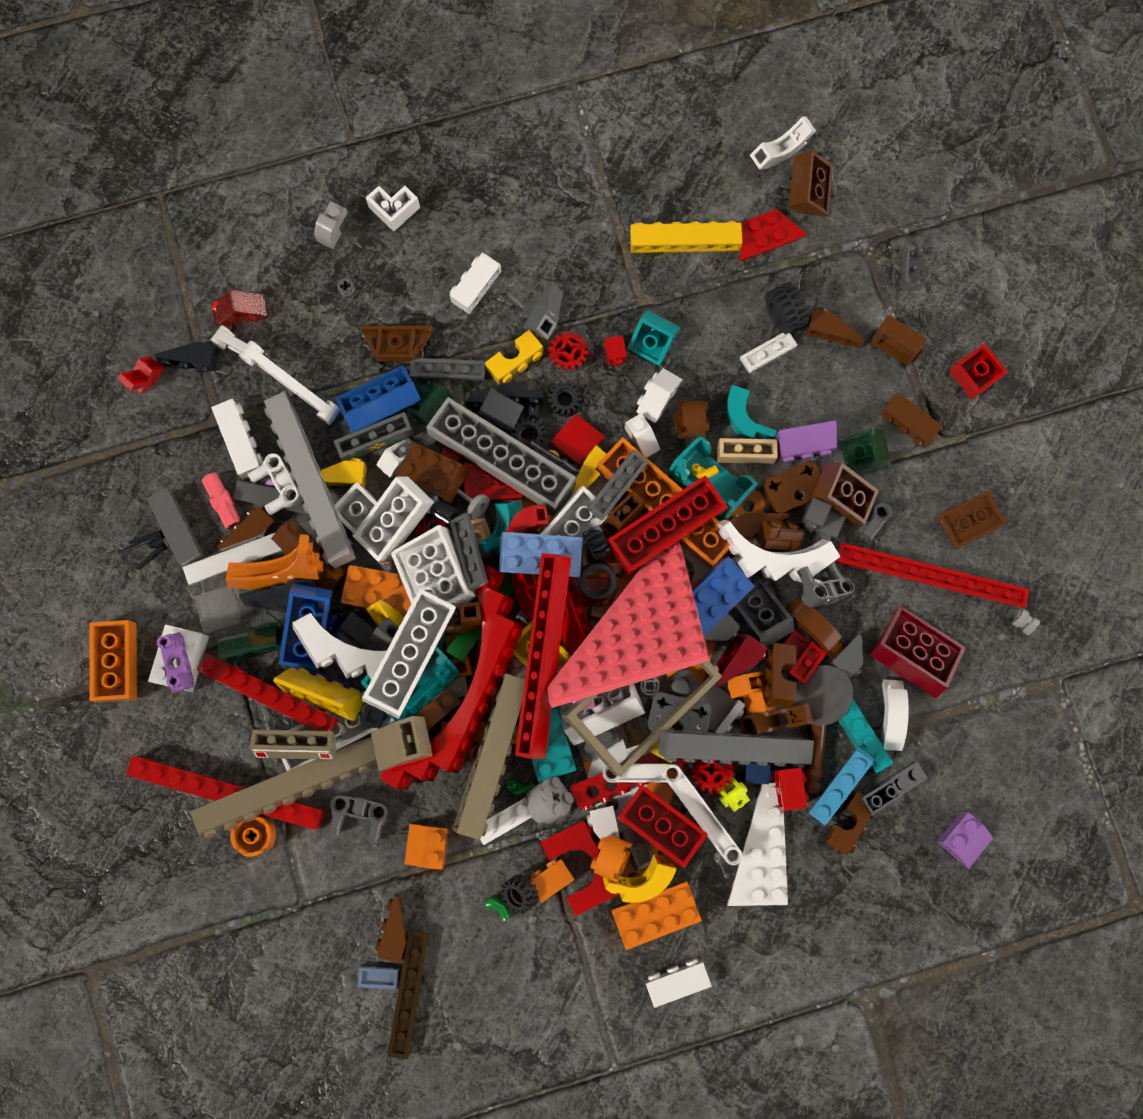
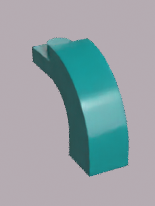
(738, 417)
(505, 513)

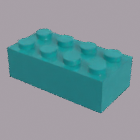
(558, 753)

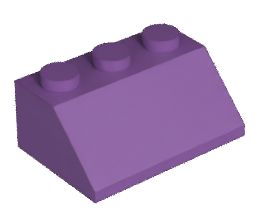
(806, 441)

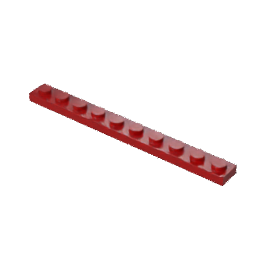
(932, 575)

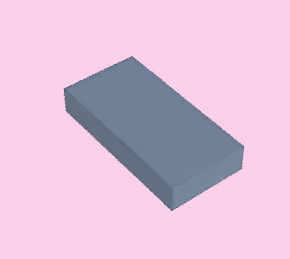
(378, 977)

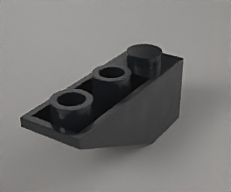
(192, 355)

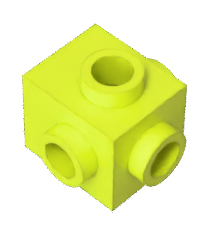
(734, 796)

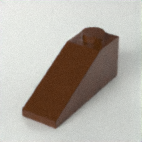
(831, 328)
(749, 523)

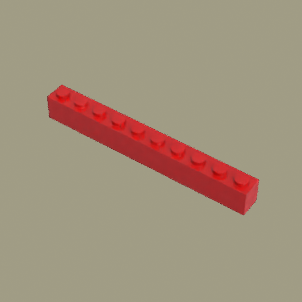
(543, 655)
(215, 789)

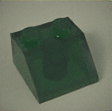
(432, 398)
(866, 451)

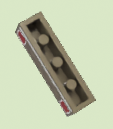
(293, 744)

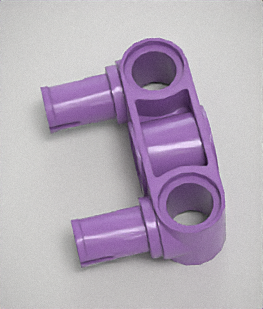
(171, 647)

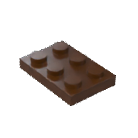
(971, 520)

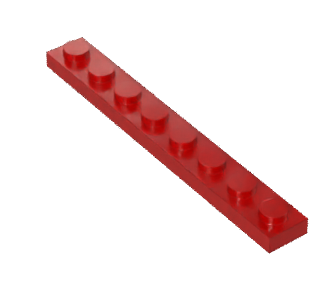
(266, 694)

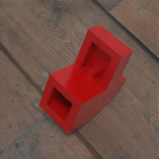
(143, 375)

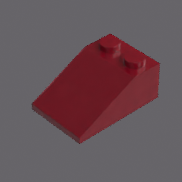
(739, 656)

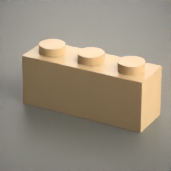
(747, 451)

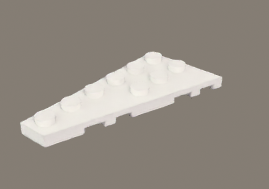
(762, 871)

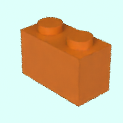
(551, 879)

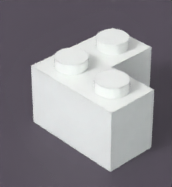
(393, 210)
(658, 394)

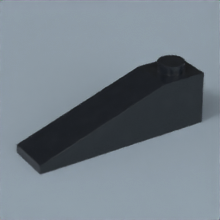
(274, 598)

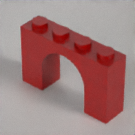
(579, 837)

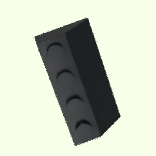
(356, 633)

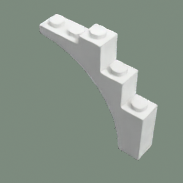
(776, 564)
(324, 648)

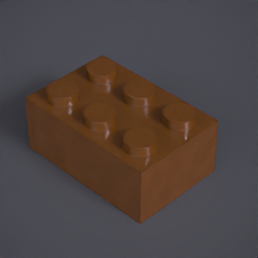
(433, 472)
(846, 492)

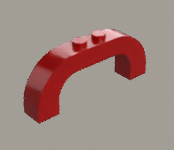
(526, 584)

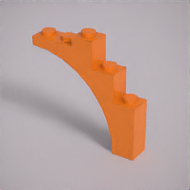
(261, 575)

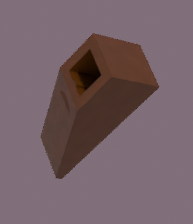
(253, 527)
(394, 937)

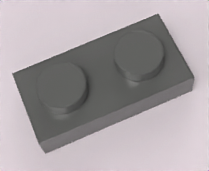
(607, 739)

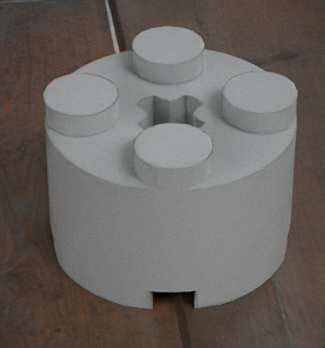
(549, 801)

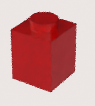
(615, 351)

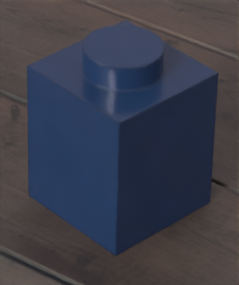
(757, 773)

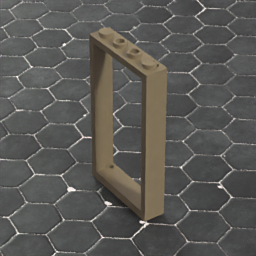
(619, 769)

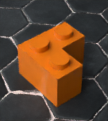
(752, 689)

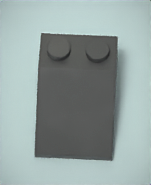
(764, 615)

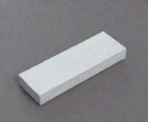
(768, 352)

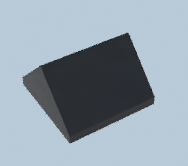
(500, 410)

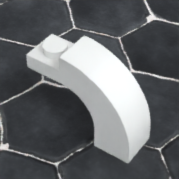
(779, 150)
(895, 716)

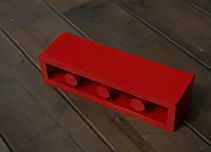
(578, 627)

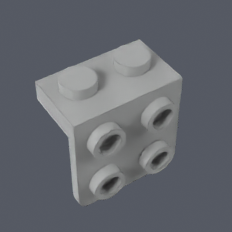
(723, 709)

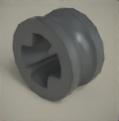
(350, 290)

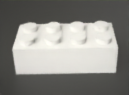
(393, 518)

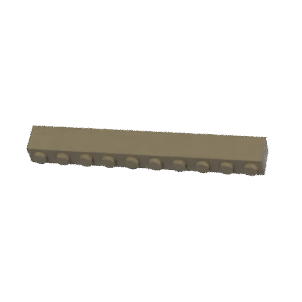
(283, 789)

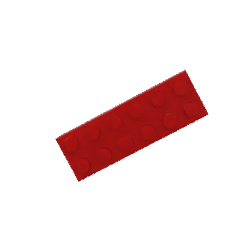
(666, 524)

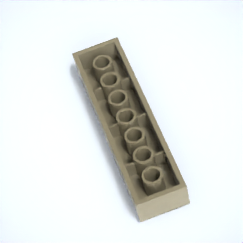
(490, 758)

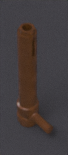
(814, 771)

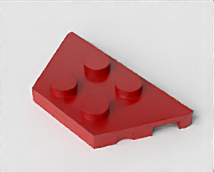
(767, 233)

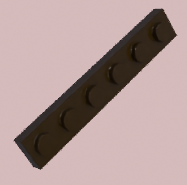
(408, 994)

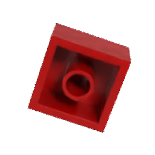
(978, 371)

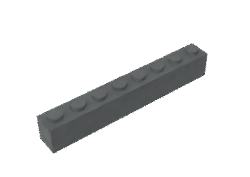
(735, 747)

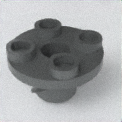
(680, 684)

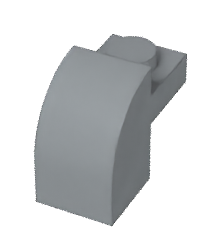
(327, 225)

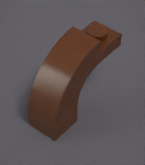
(817, 627)
(439, 708)
(776, 720)

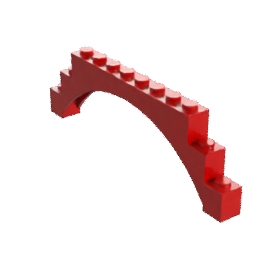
(497, 648)

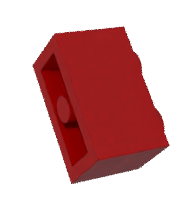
(790, 789)

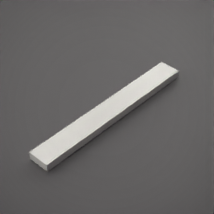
(245, 553)

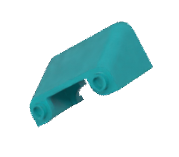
(730, 489)
(434, 679)

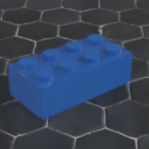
(378, 399)
(719, 592)
(301, 603)

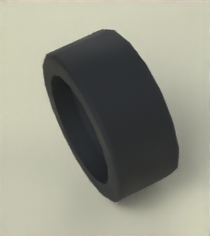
(598, 594)

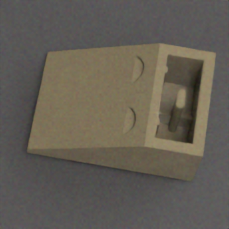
(401, 743)

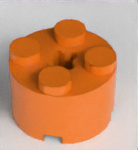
(248, 846)
(612, 857)

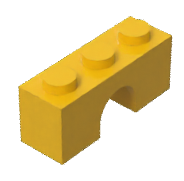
(504, 369)

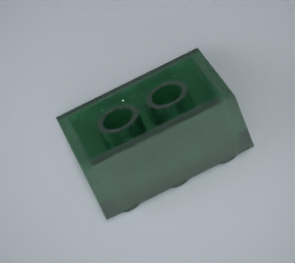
(250, 643)

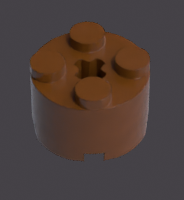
(691, 419)

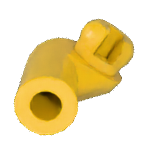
(698, 471)

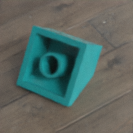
(653, 337)

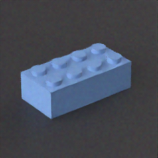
(523, 551)

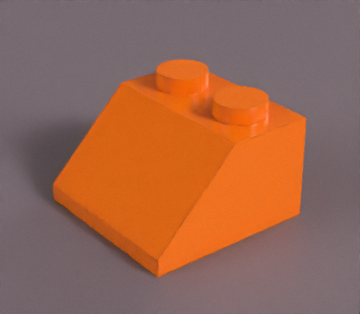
(426, 846)

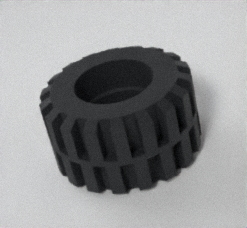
(787, 308)

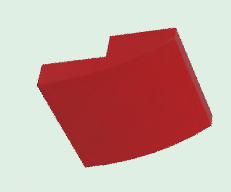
(577, 439)
(807, 657)

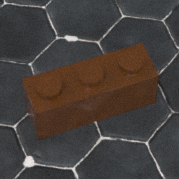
(910, 420)

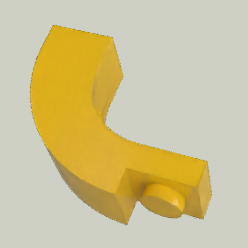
(646, 885)

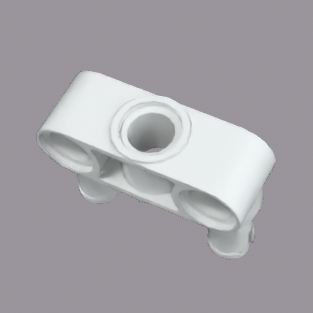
(282, 481)

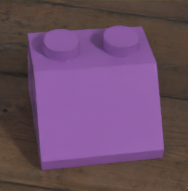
(965, 839)

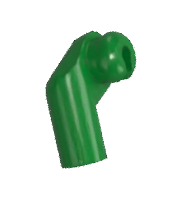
(518, 789)
(498, 904)

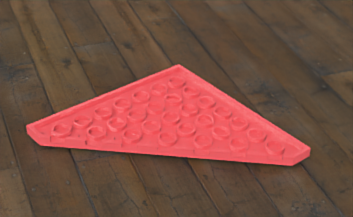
(640, 637)

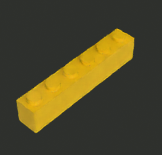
(685, 237)

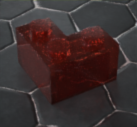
(237, 307)

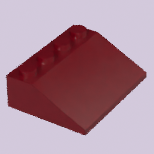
(918, 652)

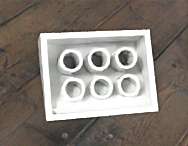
(434, 566)

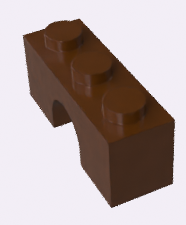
(778, 690)
(845, 840)

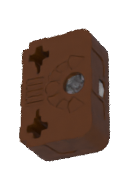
(789, 484)

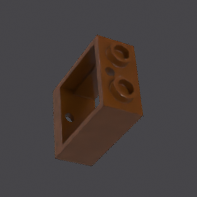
(899, 341)

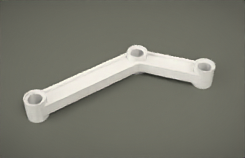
(252, 354)
(690, 798)

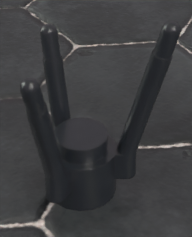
(154, 540)

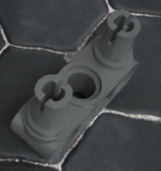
(825, 592)
(361, 809)

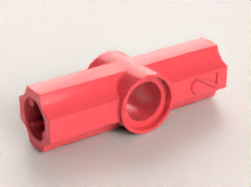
(221, 500)

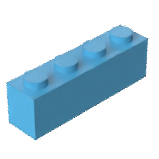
(841, 785)

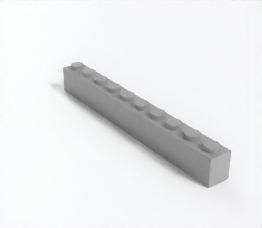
(309, 480)

